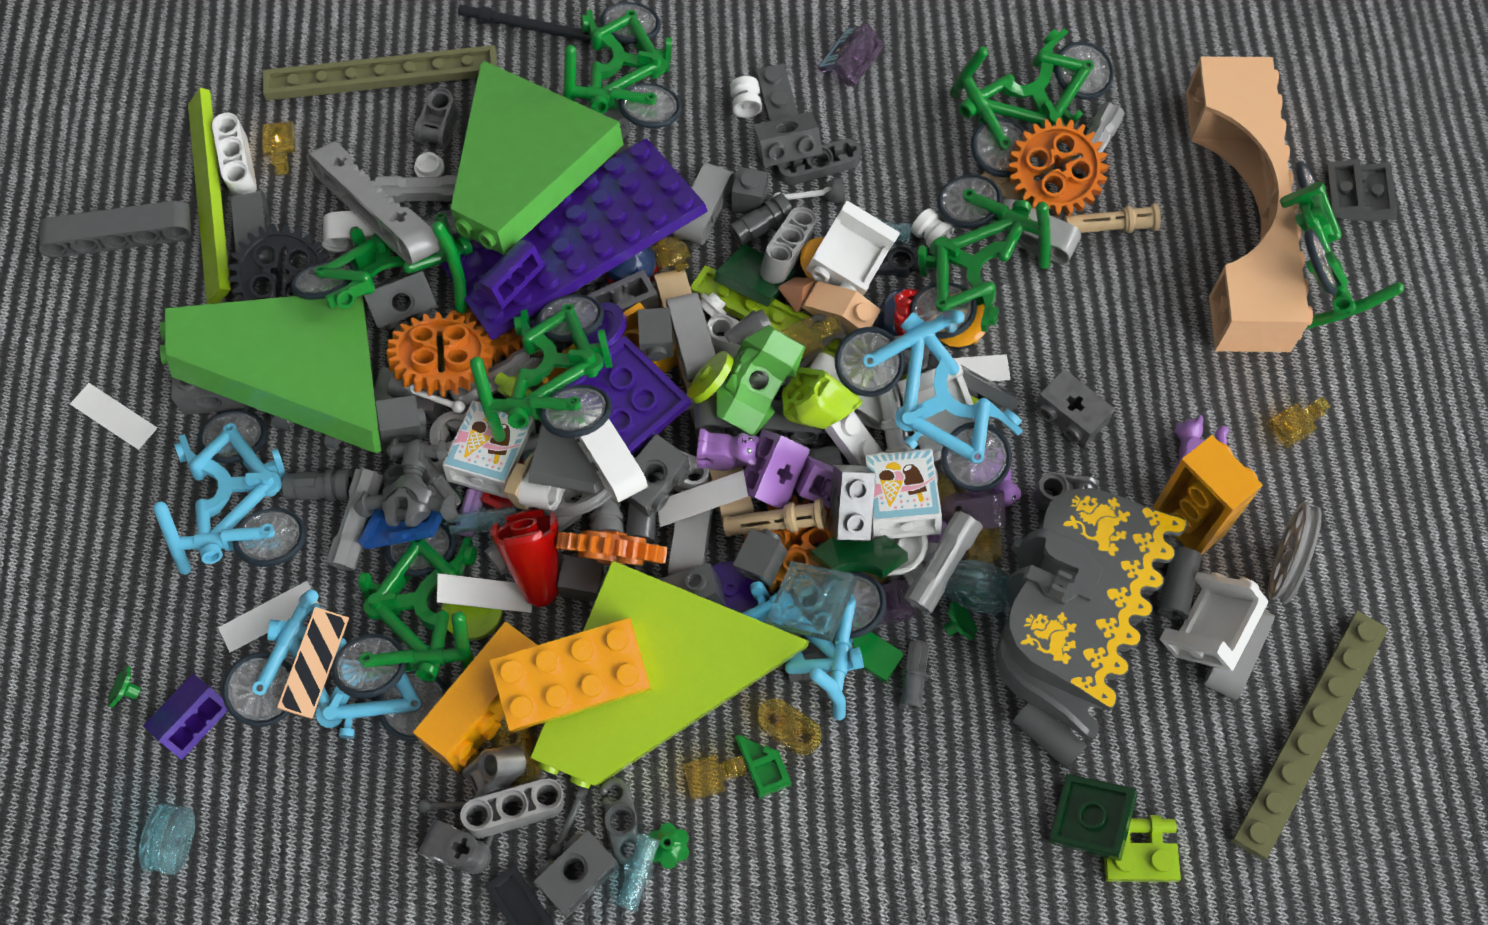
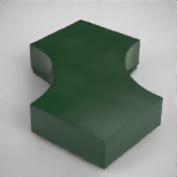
(873, 556)

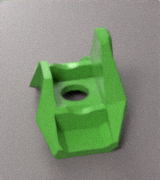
(764, 351)

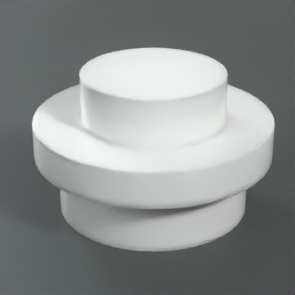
(429, 165)
(712, 304)

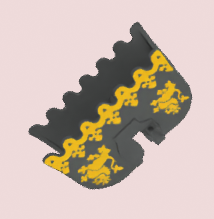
(1076, 599)

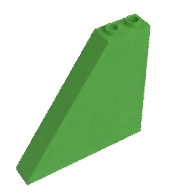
(523, 156)
(281, 359)

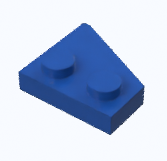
(380, 534)

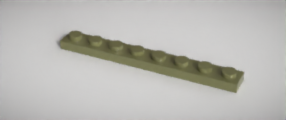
(376, 73)
(1309, 736)

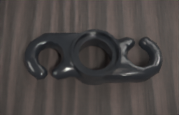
(888, 268)

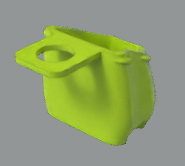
(817, 399)

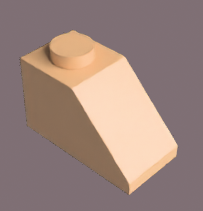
(845, 304)

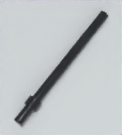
(488, 16)

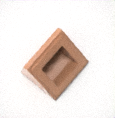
(796, 291)

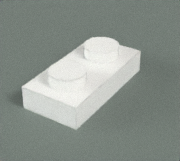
(853, 439)

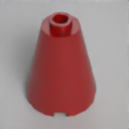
(530, 553)

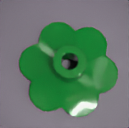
(960, 622)
(123, 687)
(676, 851)

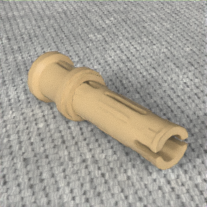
(1127, 219)
(789, 518)

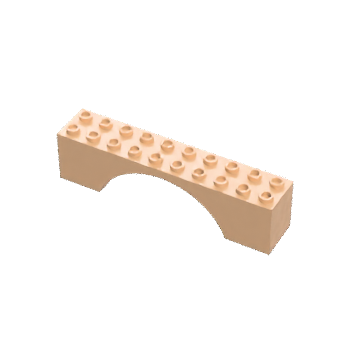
(1263, 295)

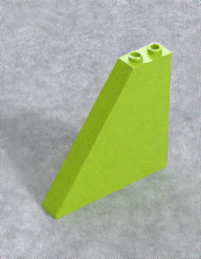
(694, 663)

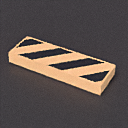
(313, 663)

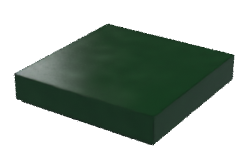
(742, 275)
(1093, 816)

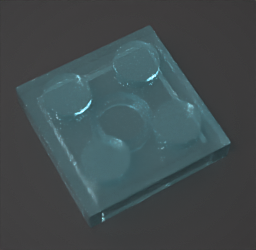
(811, 601)

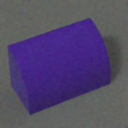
(509, 274)
(186, 716)

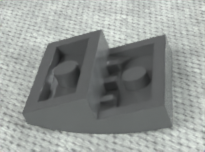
(1362, 190)

